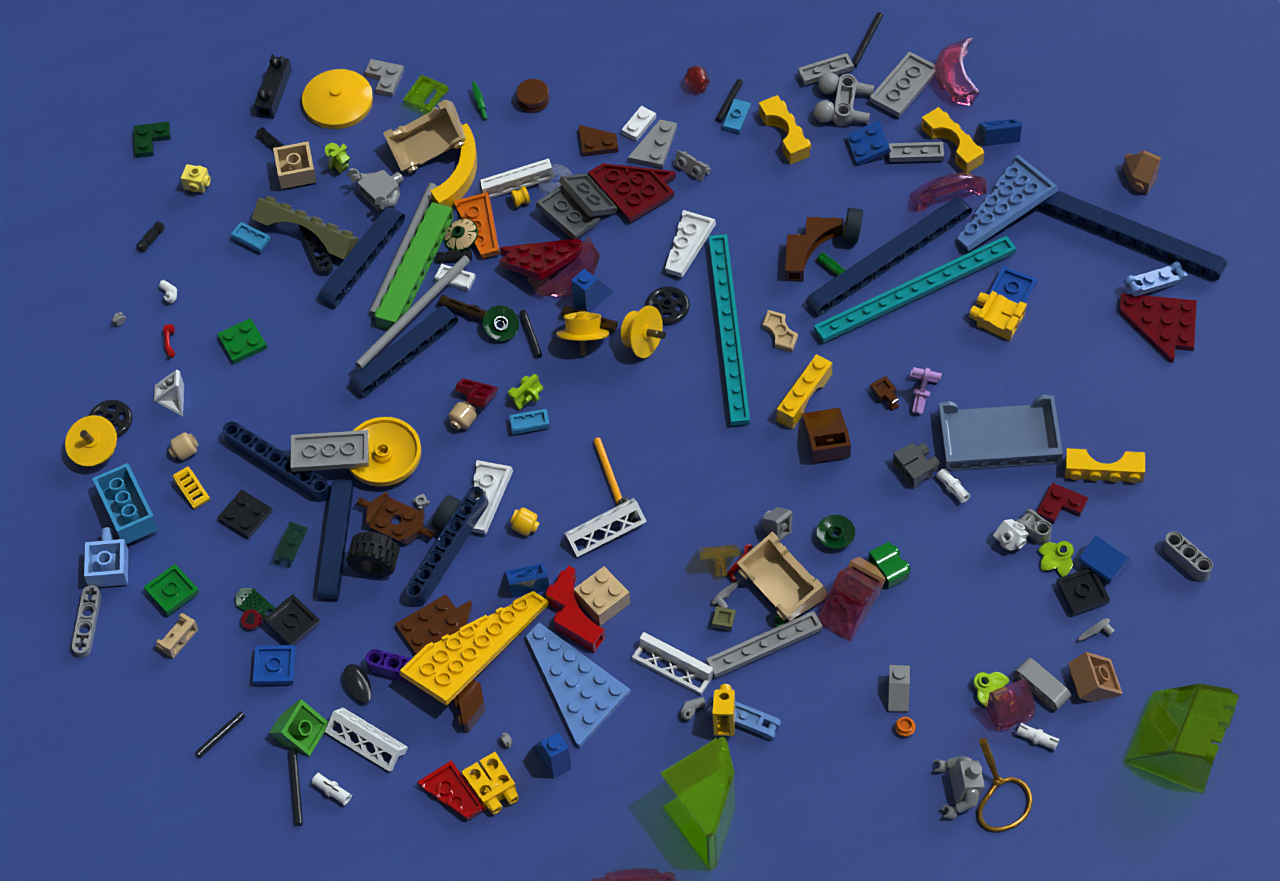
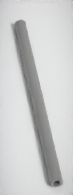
(411, 231)
(412, 312)

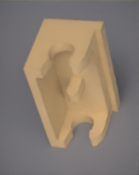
(178, 636)

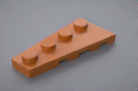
(479, 210)

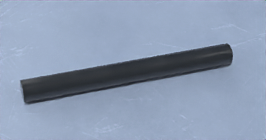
(867, 39)
(295, 787)

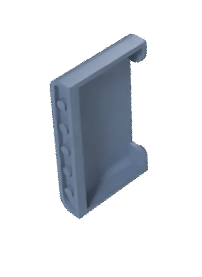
(1000, 435)

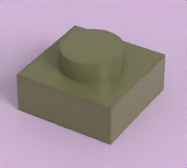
(724, 618)

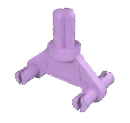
(921, 394)

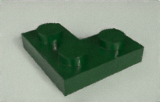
(147, 134)

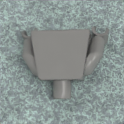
(378, 187)
(965, 781)

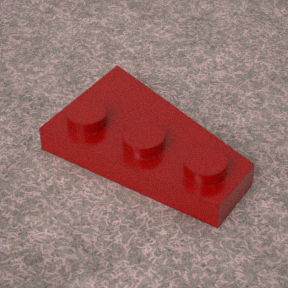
(452, 790)

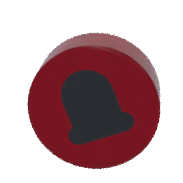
(251, 619)

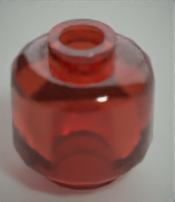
(697, 79)

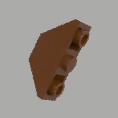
(471, 704)

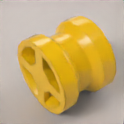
(520, 196)

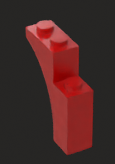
(570, 619)

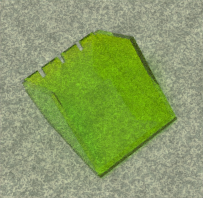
(1180, 731)
(704, 798)

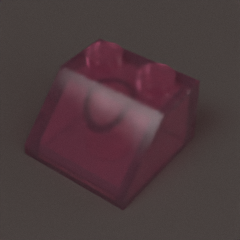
(1011, 705)

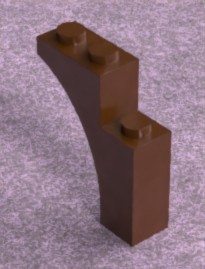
(802, 246)

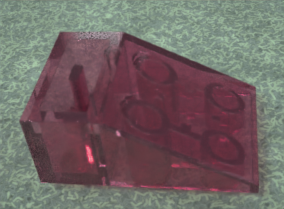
(849, 602)

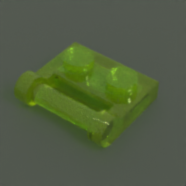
(421, 91)

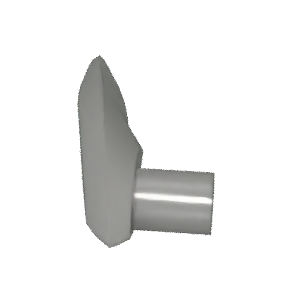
(719, 598)
(1103, 624)

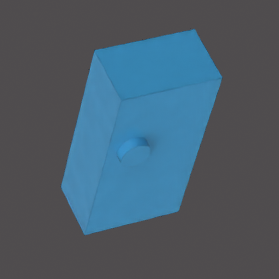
(125, 503)

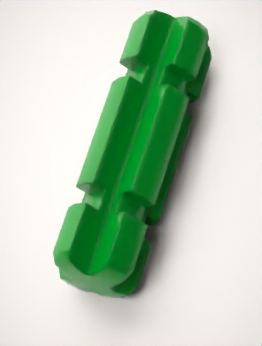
(830, 264)

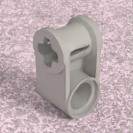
(1034, 525)

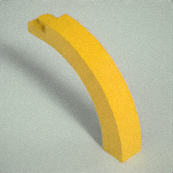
(463, 176)

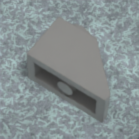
(778, 521)
(898, 688)

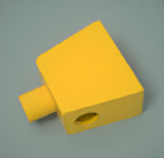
(724, 705)

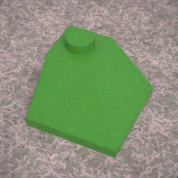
(299, 728)

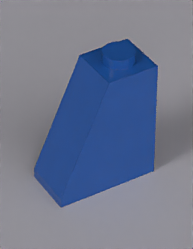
(588, 291)
(554, 754)

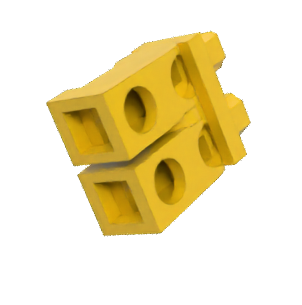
(998, 314)
(491, 783)

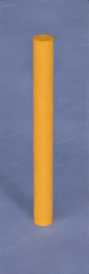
(607, 469)

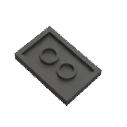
(588, 194)
(566, 213)

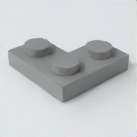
(388, 73)

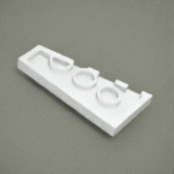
(691, 236)
(493, 481)

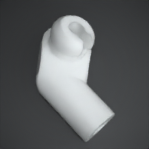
(171, 291)

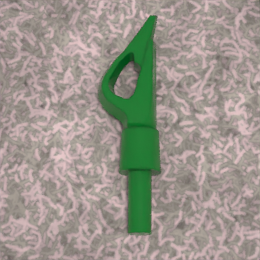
(479, 100)

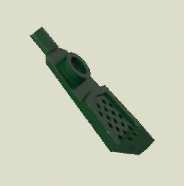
(257, 601)

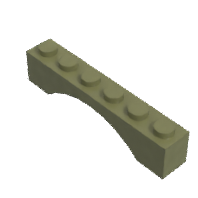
(336, 241)

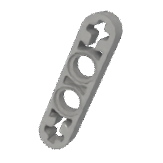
(90, 621)

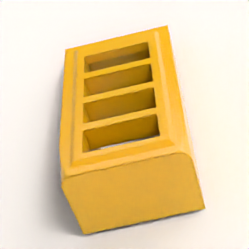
(185, 477)

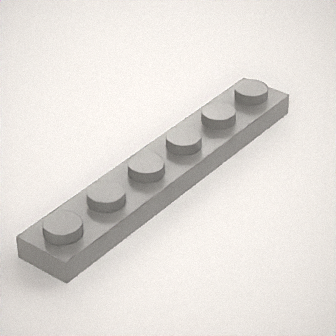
(764, 644)

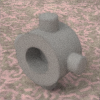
(118, 319)
(421, 501)
(506, 740)

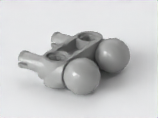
(846, 88)

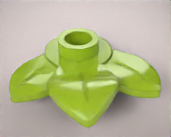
(1055, 559)
(994, 681)

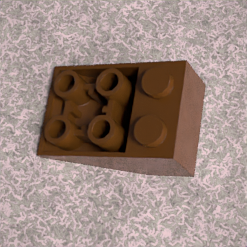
(827, 435)

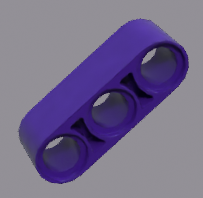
(386, 660)

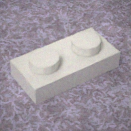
(638, 123)

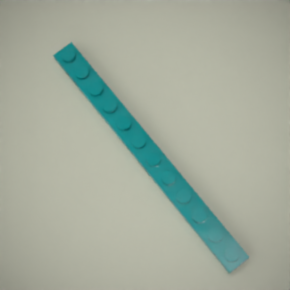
(914, 289)
(729, 330)

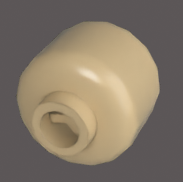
(462, 415)
(183, 446)

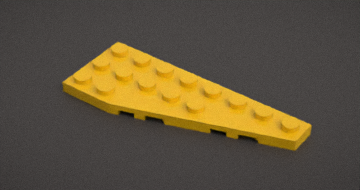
(457, 659)

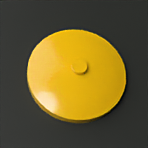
(337, 99)
(392, 452)

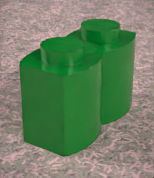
(889, 563)

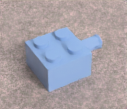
(106, 561)

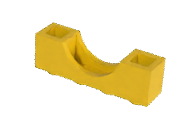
(775, 113)
(939, 125)
(794, 404)
(1081, 466)

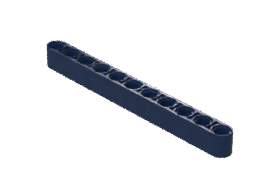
(1134, 235)
(888, 256)

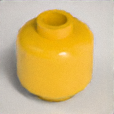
(524, 521)

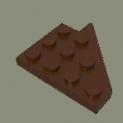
(433, 622)

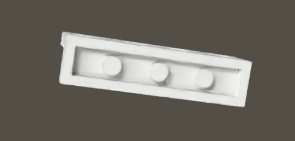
(517, 178)
(601, 521)
(678, 659)
(365, 731)

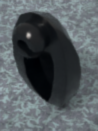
(358, 683)

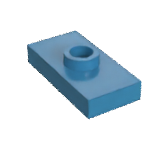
(736, 116)
(250, 237)
(529, 421)

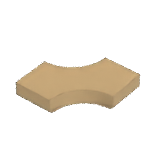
(784, 337)

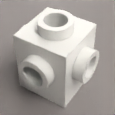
(1011, 535)

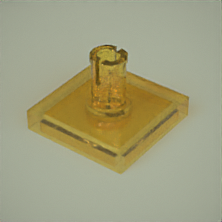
(719, 554)

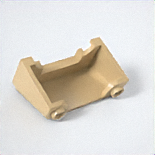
(426, 137)
(781, 578)

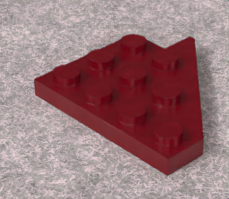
(634, 188)
(541, 258)
(1162, 321)

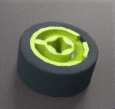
(852, 225)
(444, 512)

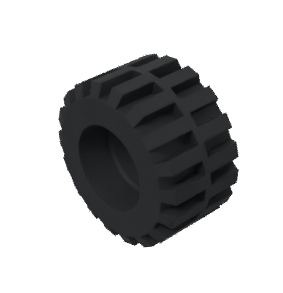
(373, 554)

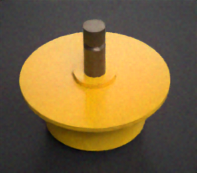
(582, 327)
(642, 331)
(91, 441)

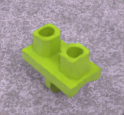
(337, 157)
(528, 391)

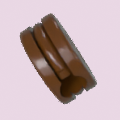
(532, 95)

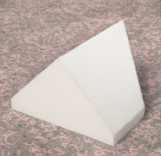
(170, 392)

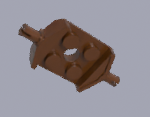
(385, 509)

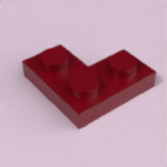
(476, 392)
(1058, 499)

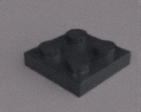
(245, 514)
(1083, 591)
(291, 620)

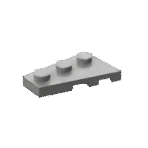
(655, 146)

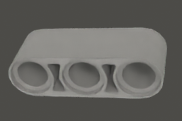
(1190, 565)
(1043, 684)

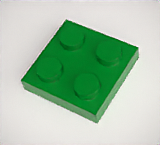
(242, 341)
(171, 589)

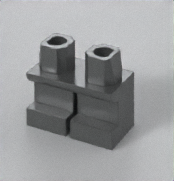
(913, 464)

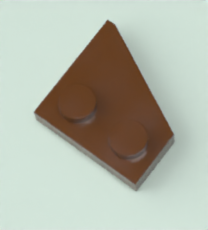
(597, 141)

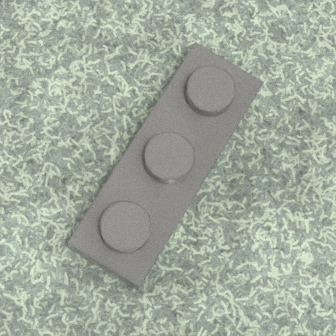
(837, 65)
(916, 152)

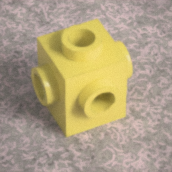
(195, 178)

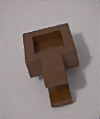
(885, 390)

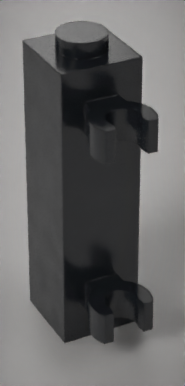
(273, 87)

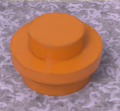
(905, 726)

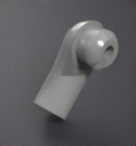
(690, 707)

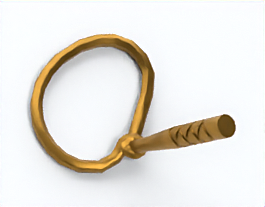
(997, 780)

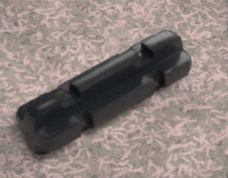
(268, 138)
(150, 236)
(452, 256)

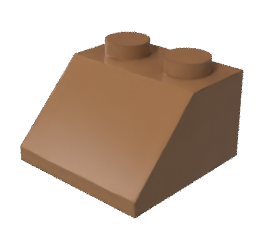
(1094, 677)

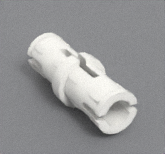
(953, 485)
(1038, 736)
(331, 788)

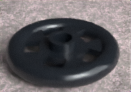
(668, 291)
(121, 408)

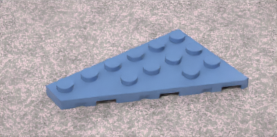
(1014, 195)
(579, 686)

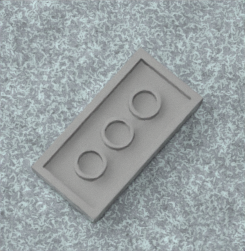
(903, 84)
(329, 450)

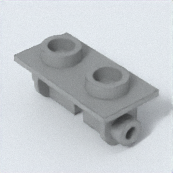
(691, 165)

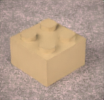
(294, 165)
(602, 596)

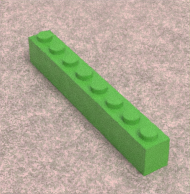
(414, 265)

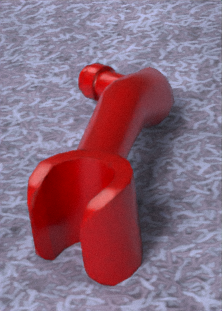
(168, 329)
(735, 567)

